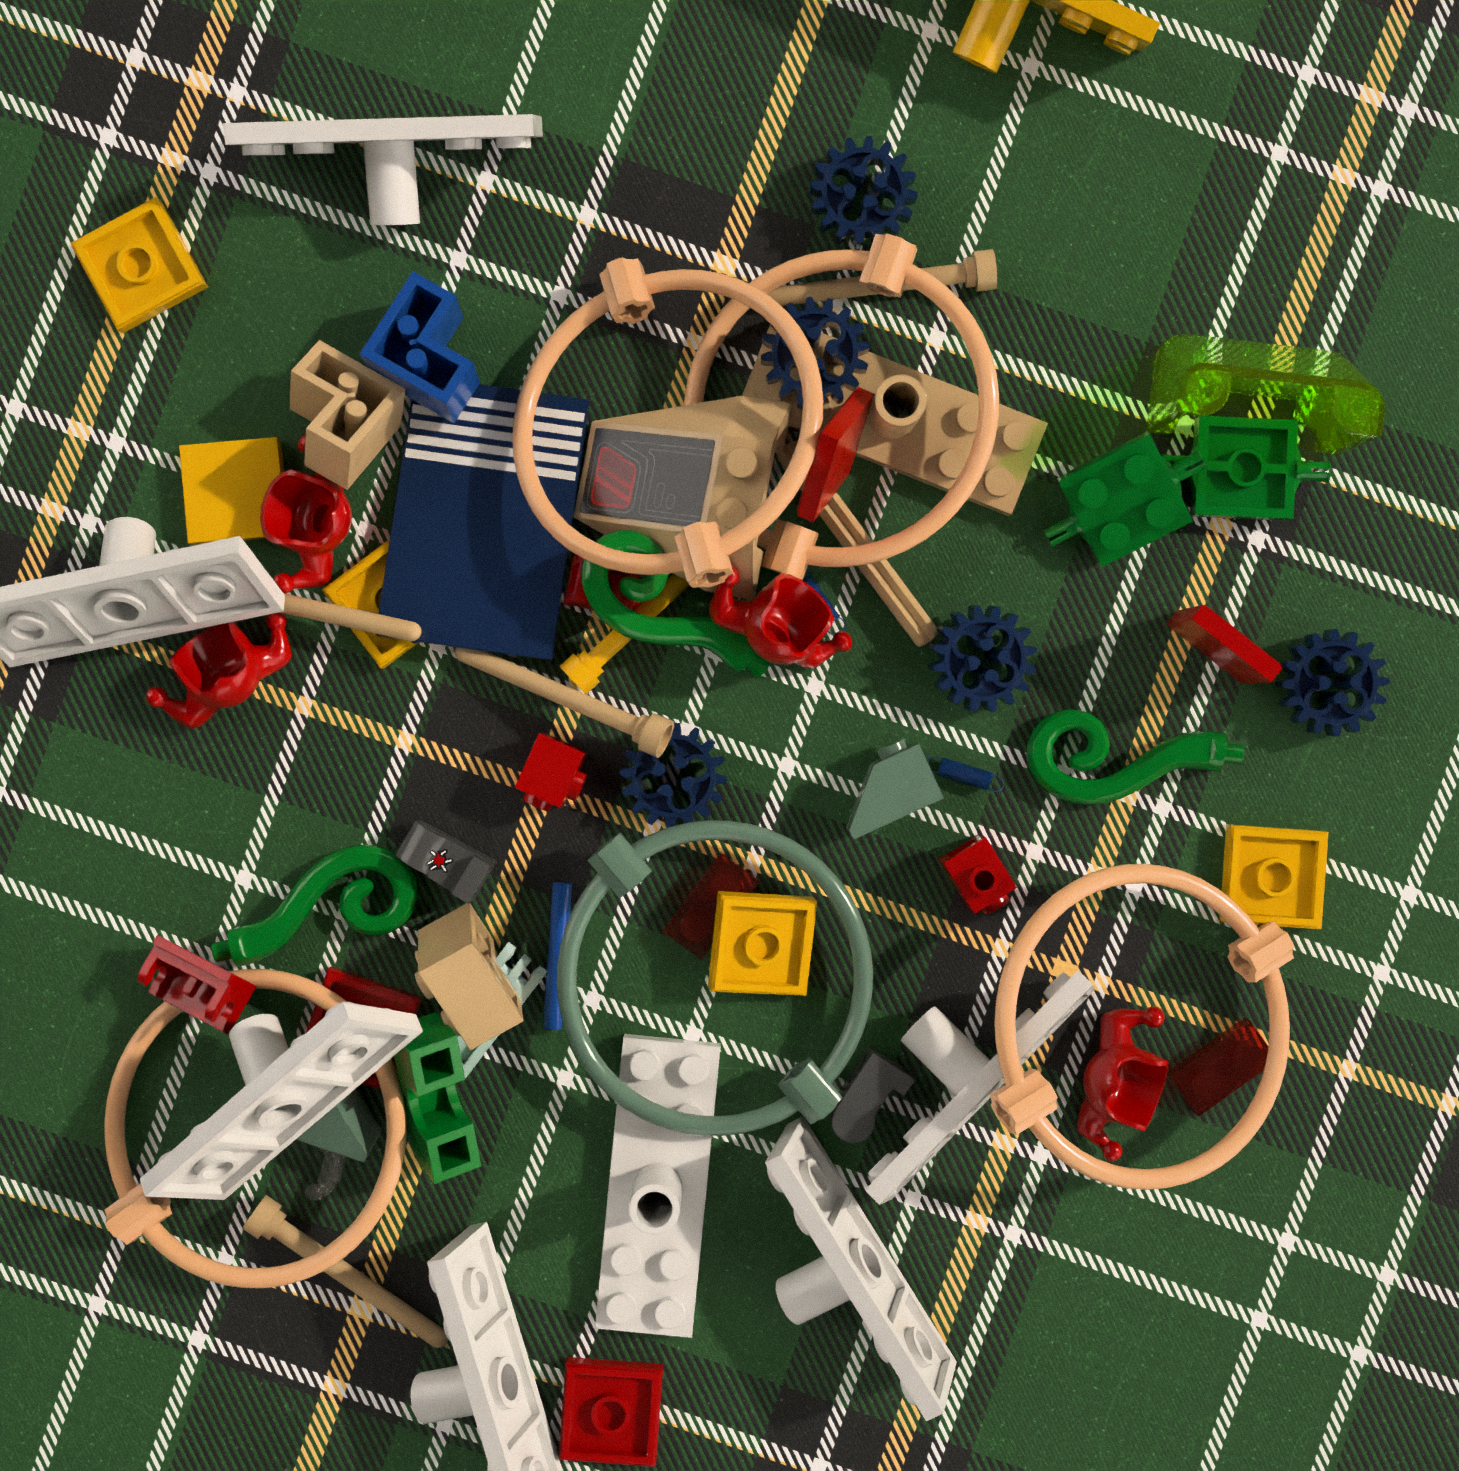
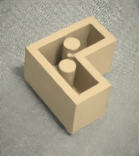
(349, 412)
(463, 975)

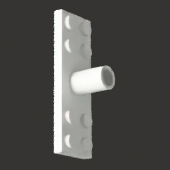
(387, 148)
(133, 596)
(967, 1076)
(281, 1095)
(650, 1242)
(855, 1269)
(493, 1364)

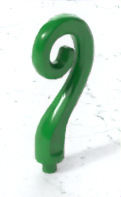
(675, 631)
(1183, 751)
(267, 936)

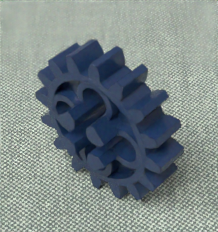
(888, 185)
(843, 351)
(978, 630)
(1331, 653)
(699, 788)

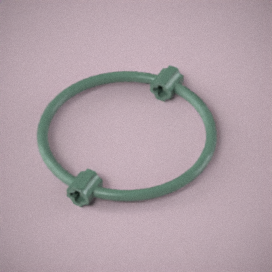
(805, 1085)

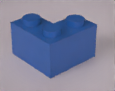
(413, 349)

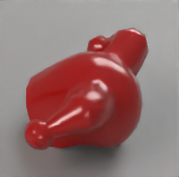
(308, 518)
(781, 621)
(221, 670)
(1121, 1080)

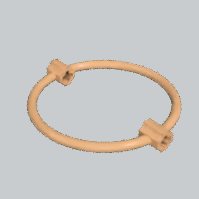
(884, 272)
(700, 545)
(1030, 1097)
(140, 1216)

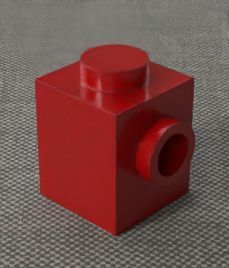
(552, 773)
(978, 875)

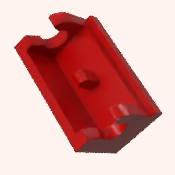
(195, 985)

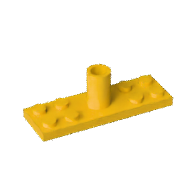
(994, 24)

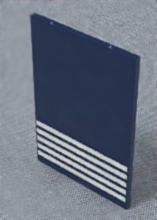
(463, 539)

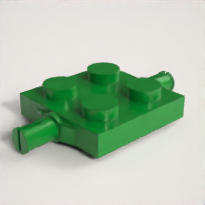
(1249, 468)
(1125, 499)

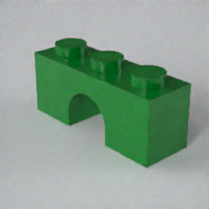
(437, 1124)

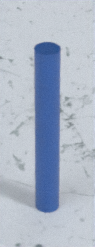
(559, 917)

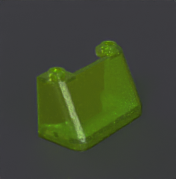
(1330, 393)

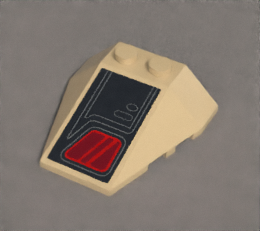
(684, 468)

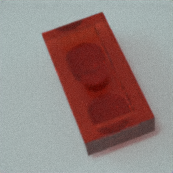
(695, 918)
(1220, 1067)

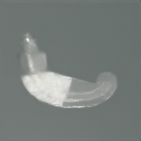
(330, 1174)

